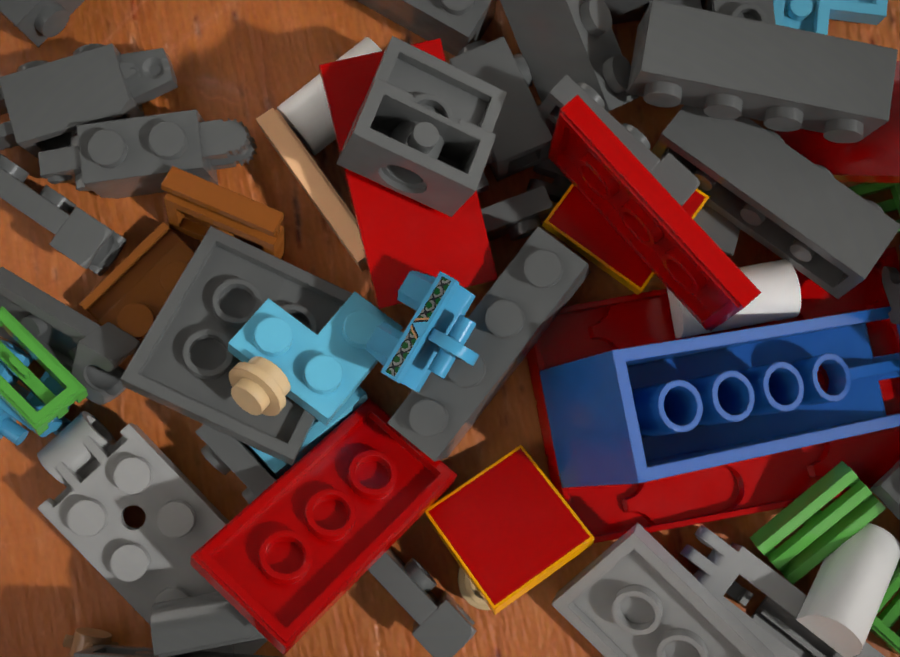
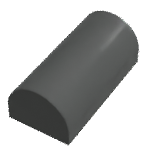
(198, 625)

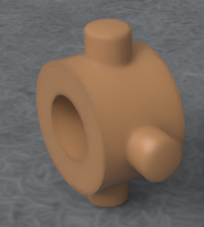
(86, 638)

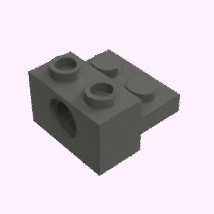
(423, 128)

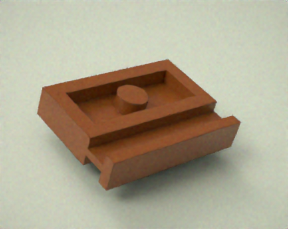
(197, 204)
(140, 283)

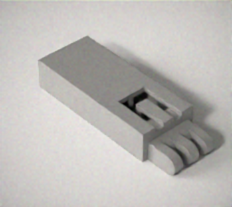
(776, 616)

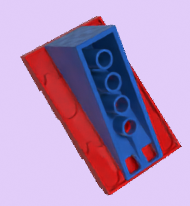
(715, 418)

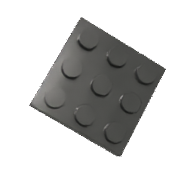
(186, 349)

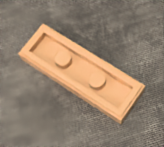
(314, 183)

